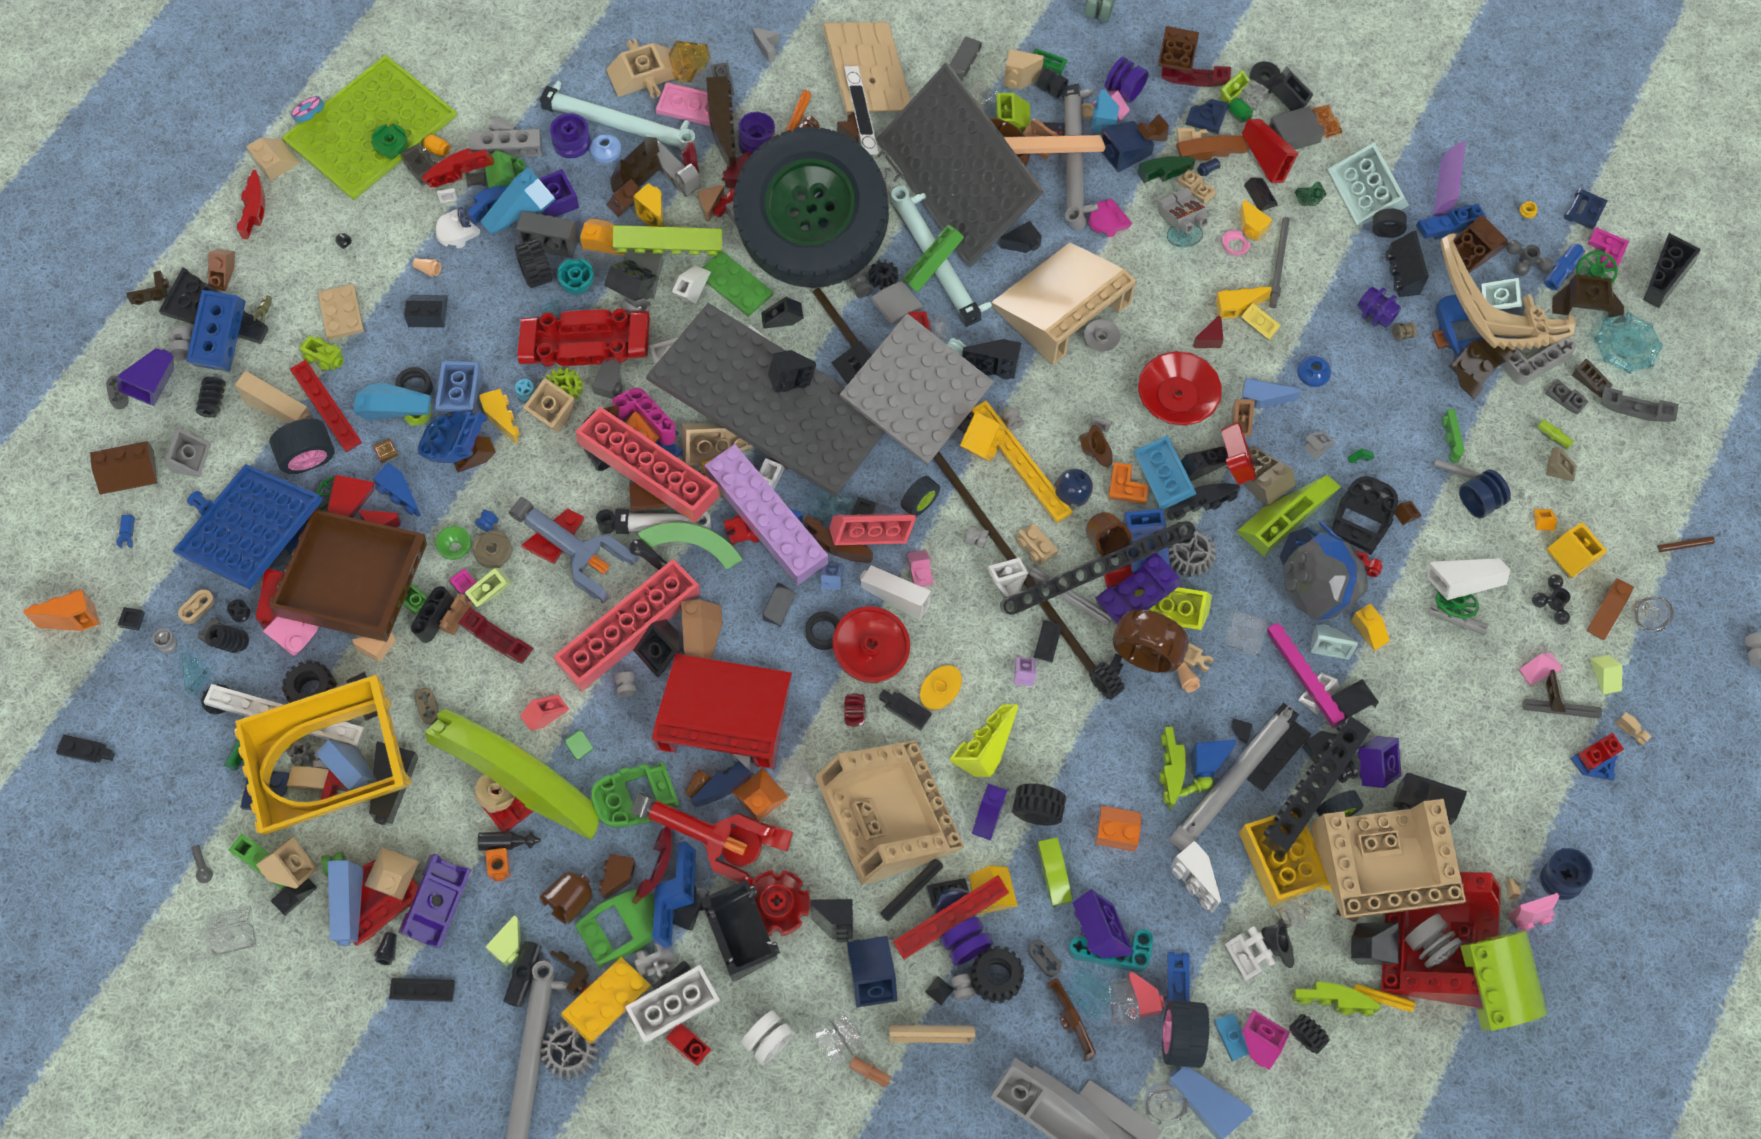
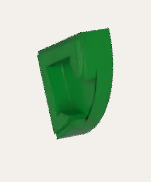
(1361, 454)

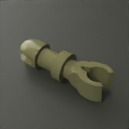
(263, 308)

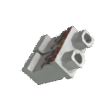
(1183, 211)

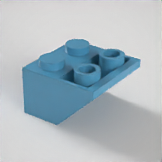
(1105, 113)

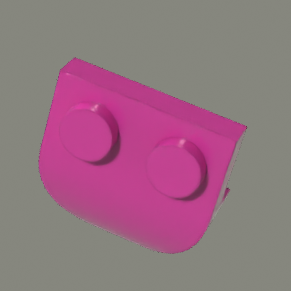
(1108, 218)

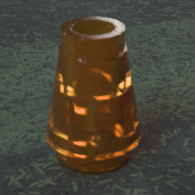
(696, 783)

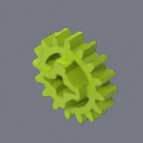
(565, 380)

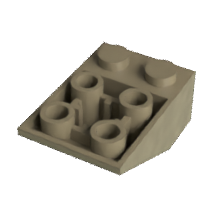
(1272, 477)

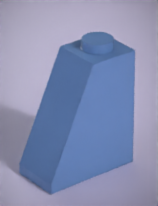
(346, 764)

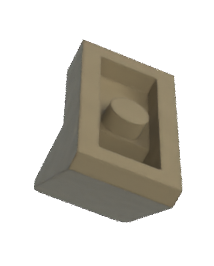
(1560, 465)

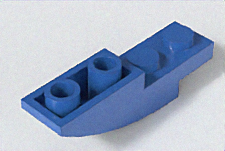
(1451, 223)

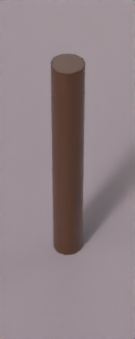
(1686, 544)

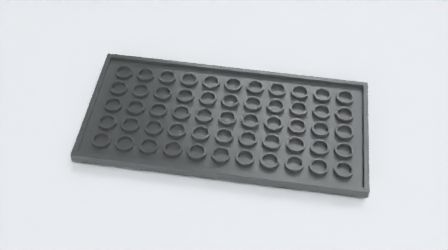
(724, 375)

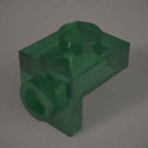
(1311, 196)

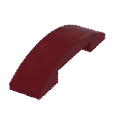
(1198, 77)
(495, 637)
(663, 845)

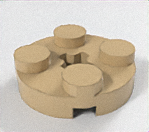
(489, 800)

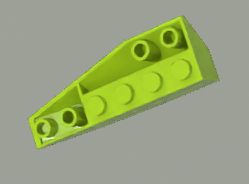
(1283, 516)

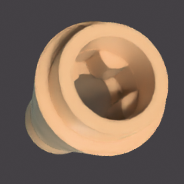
(428, 266)
(1188, 679)

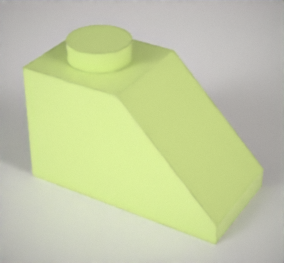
(488, 587)
(507, 943)

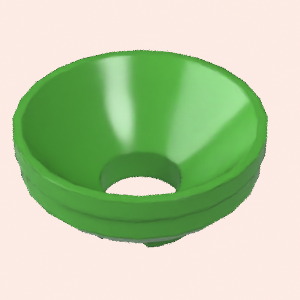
(451, 535)

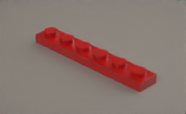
(325, 406)
(950, 917)

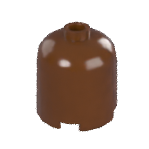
(1107, 533)
(567, 896)

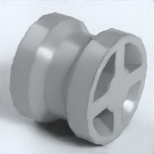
(1012, 419)

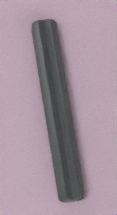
(1571, 709)

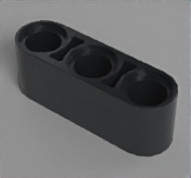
(434, 609)

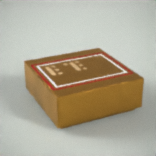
(385, 450)

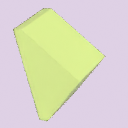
(1608, 673)

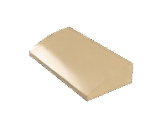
(931, 1034)

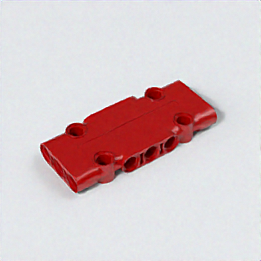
(583, 337)

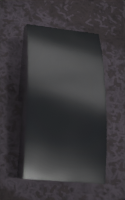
(687, 915)

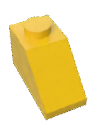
(1254, 221)
(1371, 626)

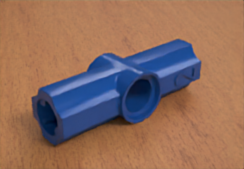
(1564, 267)

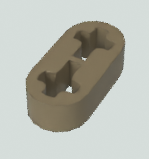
(432, 705)

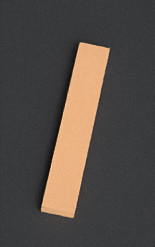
(1056, 144)

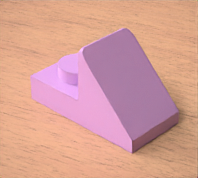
(1025, 671)

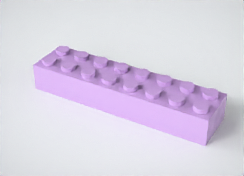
(766, 514)

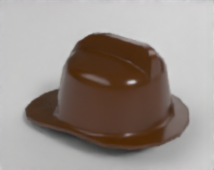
(1095, 445)

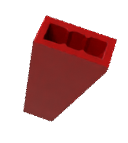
(1269, 149)

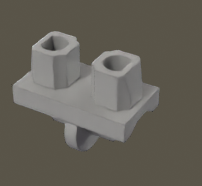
(654, 962)

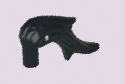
(642, 549)

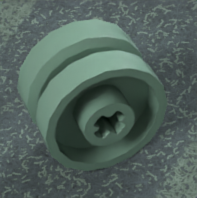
(1104, 6)

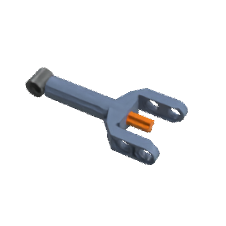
(581, 552)

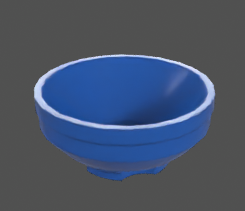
(1311, 377)

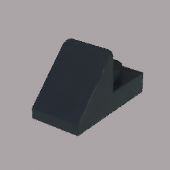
(291, 897)

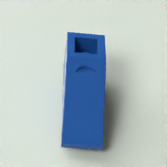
(393, 483)

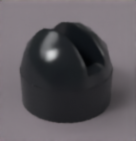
(341, 239)

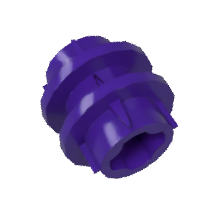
(1379, 307)

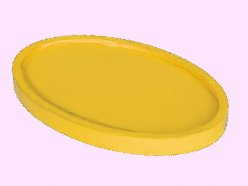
(940, 687)

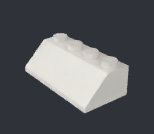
(672, 1004)

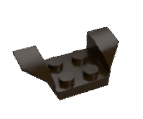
(638, 165)
(1587, 293)
(1477, 363)

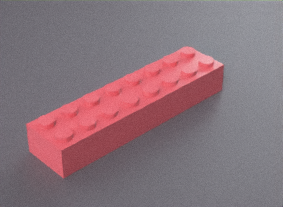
(647, 464)
(625, 624)

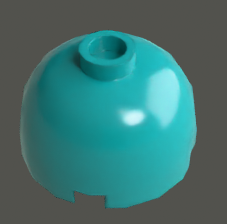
(575, 276)

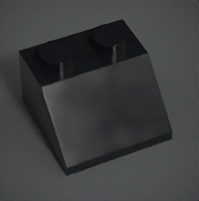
(426, 310)

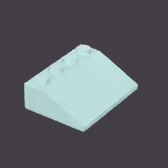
(1367, 184)

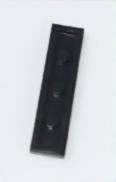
(1278, 756)

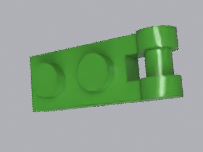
(1453, 435)

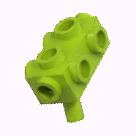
(327, 355)

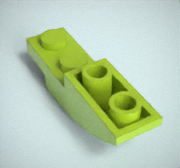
(1174, 771)
(1344, 998)

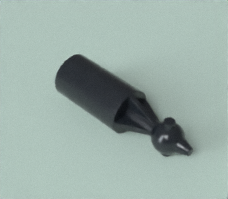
(506, 840)

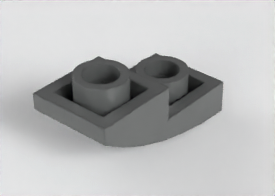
(722, 70)
(1565, 397)

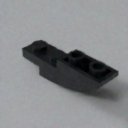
(1207, 496)

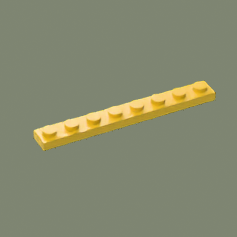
(1027, 468)

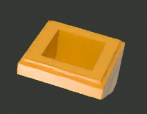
(1545, 519)

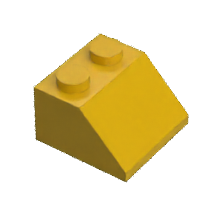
(649, 206)
(983, 437)

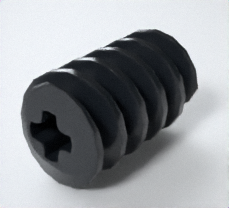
(210, 397)
(226, 638)

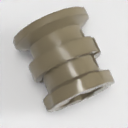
(1404, 331)

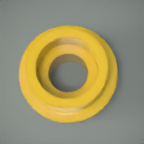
(1528, 206)

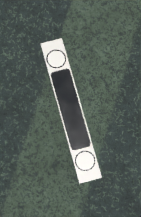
(861, 109)

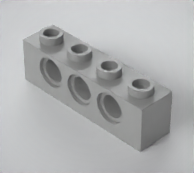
(512, 142)

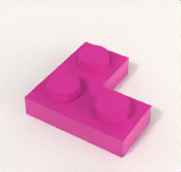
(1610, 244)

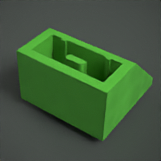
(504, 169)

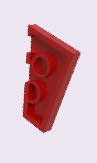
(546, 550)

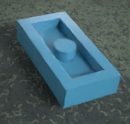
(1232, 1036)

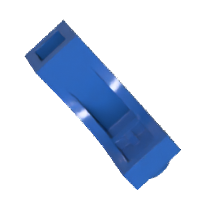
(483, 202)

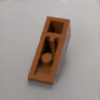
(1610, 608)

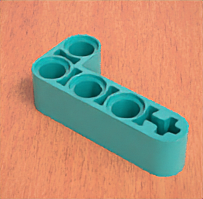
(1128, 963)

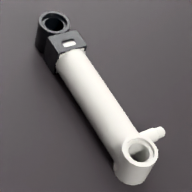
(625, 522)

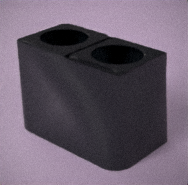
(1354, 698)

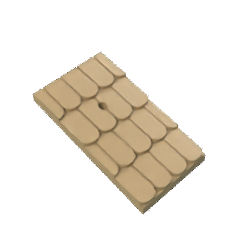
(876, 55)

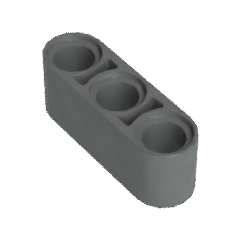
(965, 56)

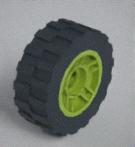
(920, 496)
(1344, 802)

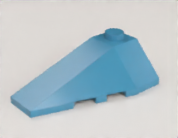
(523, 194)
(390, 401)

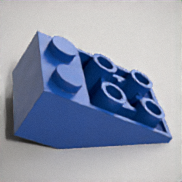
(1141, 525)

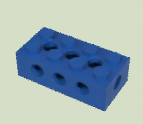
(211, 347)

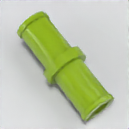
(1555, 434)

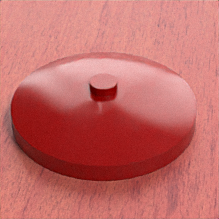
(871, 644)

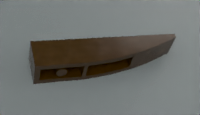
(721, 116)

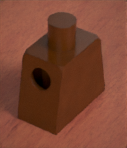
(624, 197)

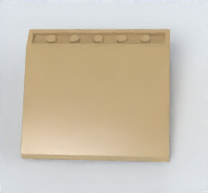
(1063, 297)
(887, 810)
(1389, 860)

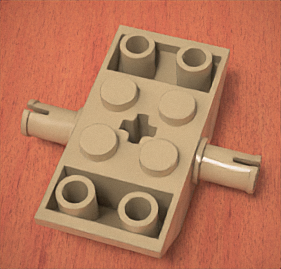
(640, 69)

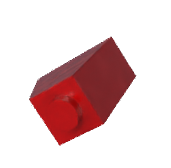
(349, 495)
(269, 588)

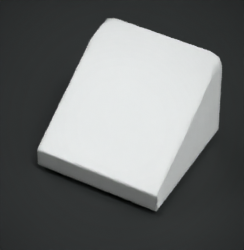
(447, 195)

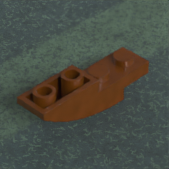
(822, 535)

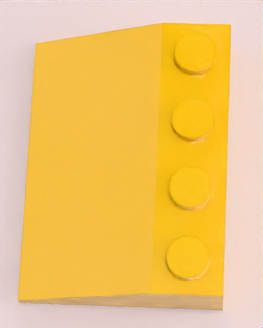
(1285, 876)

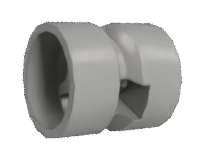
(180, 342)
(1753, 645)

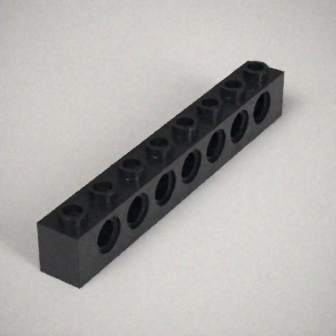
(1282, 842)

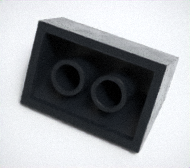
(1407, 265)
(1417, 789)
(834, 917)

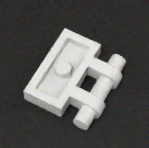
(1244, 955)

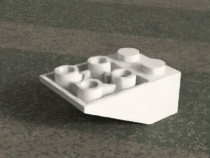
(1196, 871)

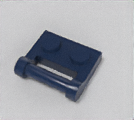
(1591, 211)

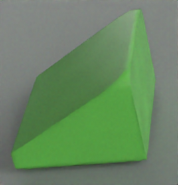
(578, 744)

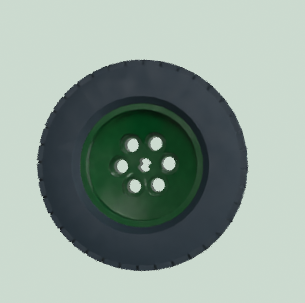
(804, 165)

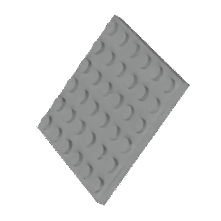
(916, 389)

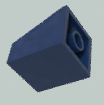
(1125, 145)
(872, 971)

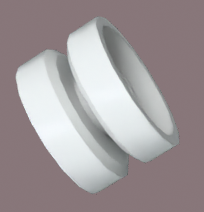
(767, 1037)

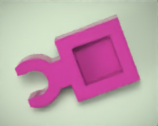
(462, 582)

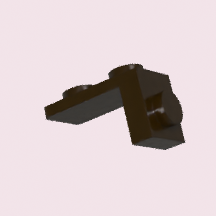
(150, 294)
(578, 982)

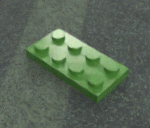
(736, 284)

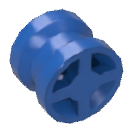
(486, 520)

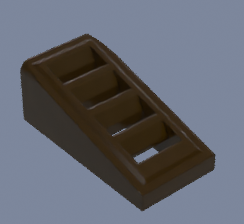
(1588, 382)

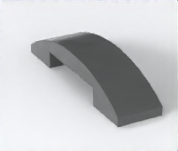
(1642, 409)

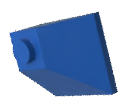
(1210, 756)

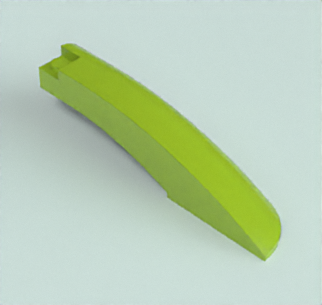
(514, 770)

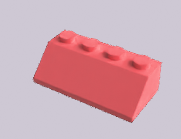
(871, 529)

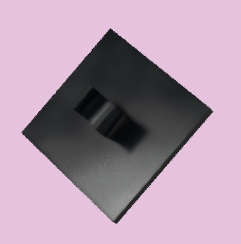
(851, 361)

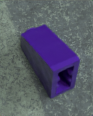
(989, 811)

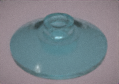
(1184, 240)

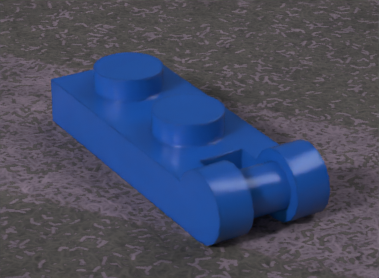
(1177, 977)

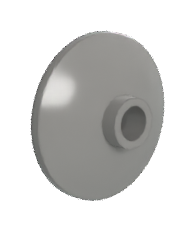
(1105, 329)

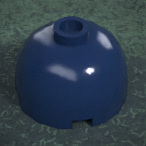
(1074, 487)

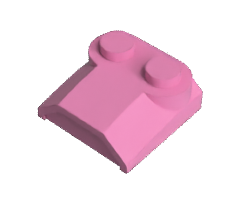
(290, 634)
(1534, 912)

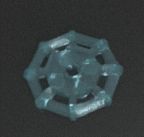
(1632, 334)

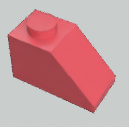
(543, 711)
(1147, 995)

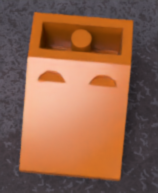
(66, 612)

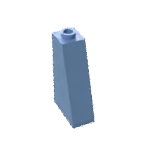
(344, 901)
(1210, 1103)

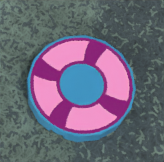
(305, 110)

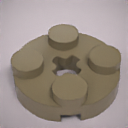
(488, 540)

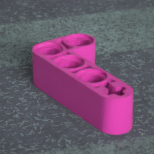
(639, 401)

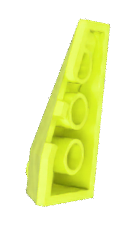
(1184, 606)
(986, 749)

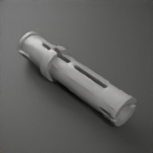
(1469, 623)

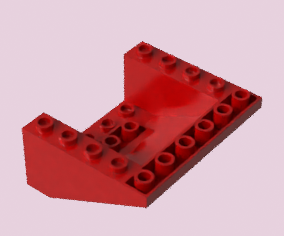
(723, 708)
(1470, 922)

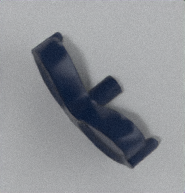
(464, 221)

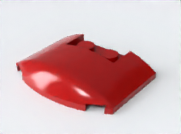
(379, 908)

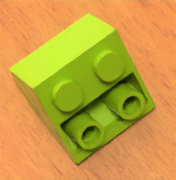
(1013, 110)

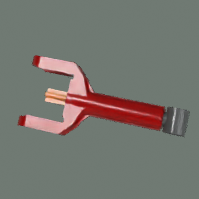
(713, 836)

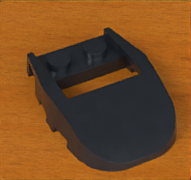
(1371, 499)

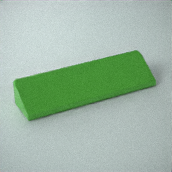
(933, 258)

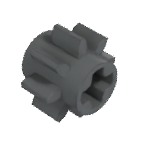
(301, 758)

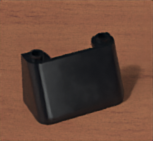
(739, 930)

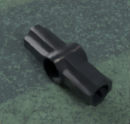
(518, 986)

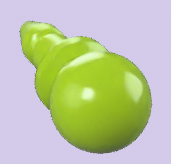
(1200, 784)

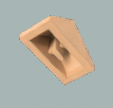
(374, 648)

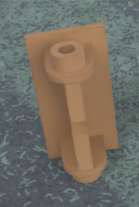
(458, 608)

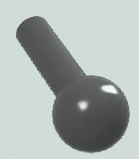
(204, 873)

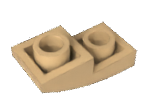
(1198, 188)
(307, 778)

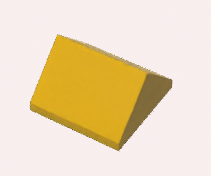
(984, 875)

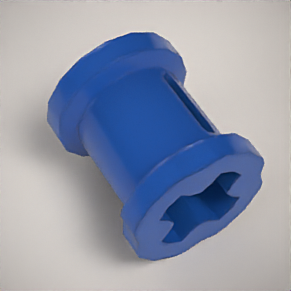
(199, 502)

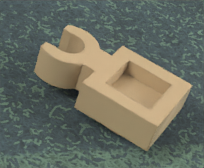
(1185, 134)
(1194, 657)
(1631, 726)

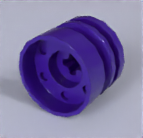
(1126, 79)
(754, 130)

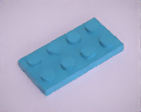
(1164, 472)

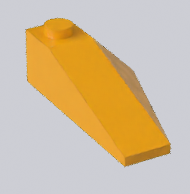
(598, 236)

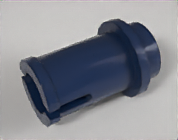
(1205, 168)

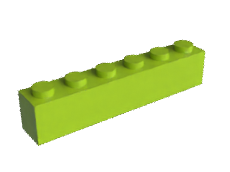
(667, 239)

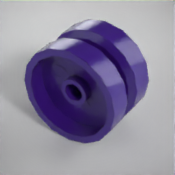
(570, 135)
(966, 941)

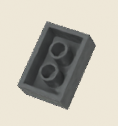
(555, 234)

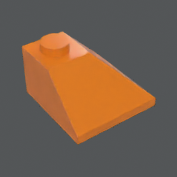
(760, 795)

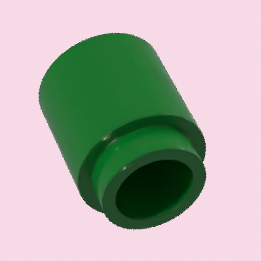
(1240, 110)

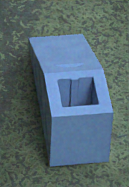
(1267, 393)

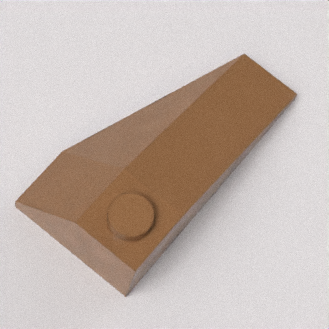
(700, 627)

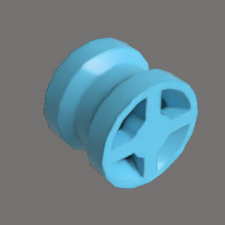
(524, 385)

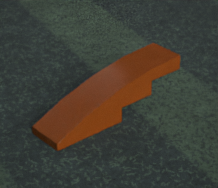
(1212, 146)

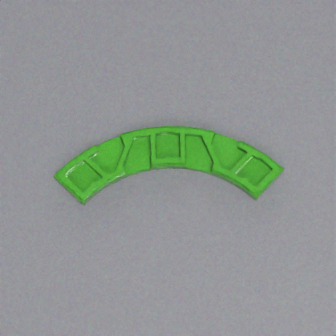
(692, 534)

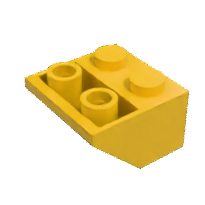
(1577, 550)

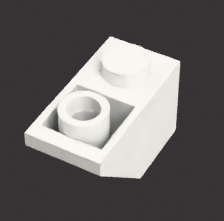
(690, 284)

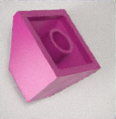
(1264, 1039)

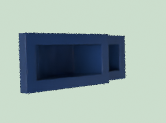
(722, 785)

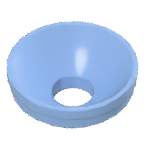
(605, 153)

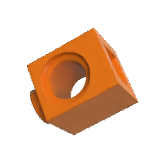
(493, 857)

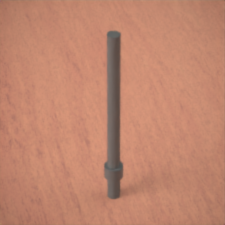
(1276, 290)

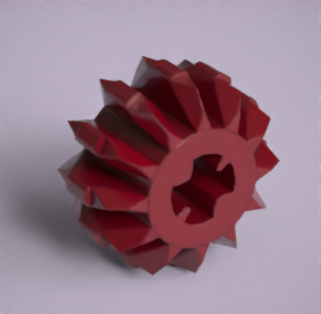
(854, 710)

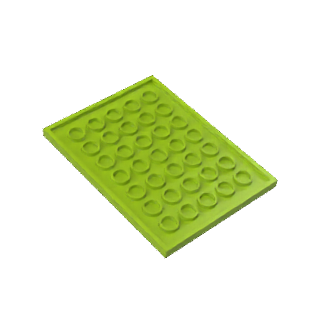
(341, 135)

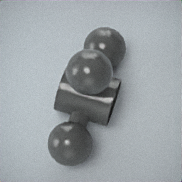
(1522, 268)

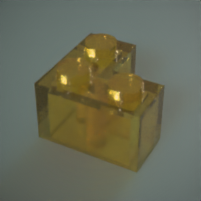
(687, 59)

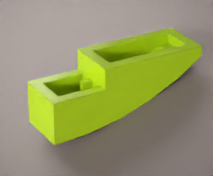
(1054, 871)

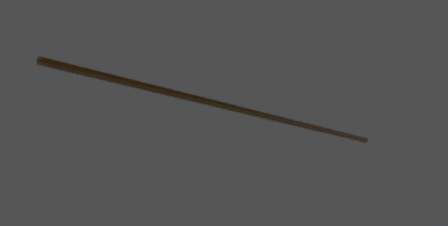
(971, 503)

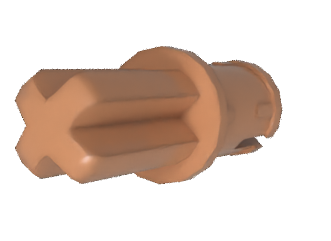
(870, 1071)

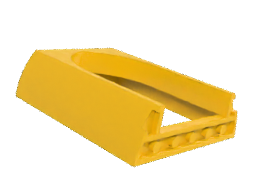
(271, 732)

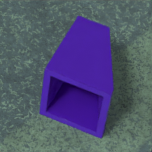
(147, 376)

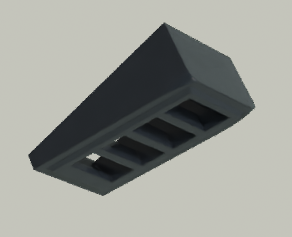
(939, 886)

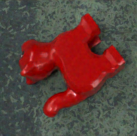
(741, 531)

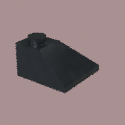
(658, 646)
(1375, 944)

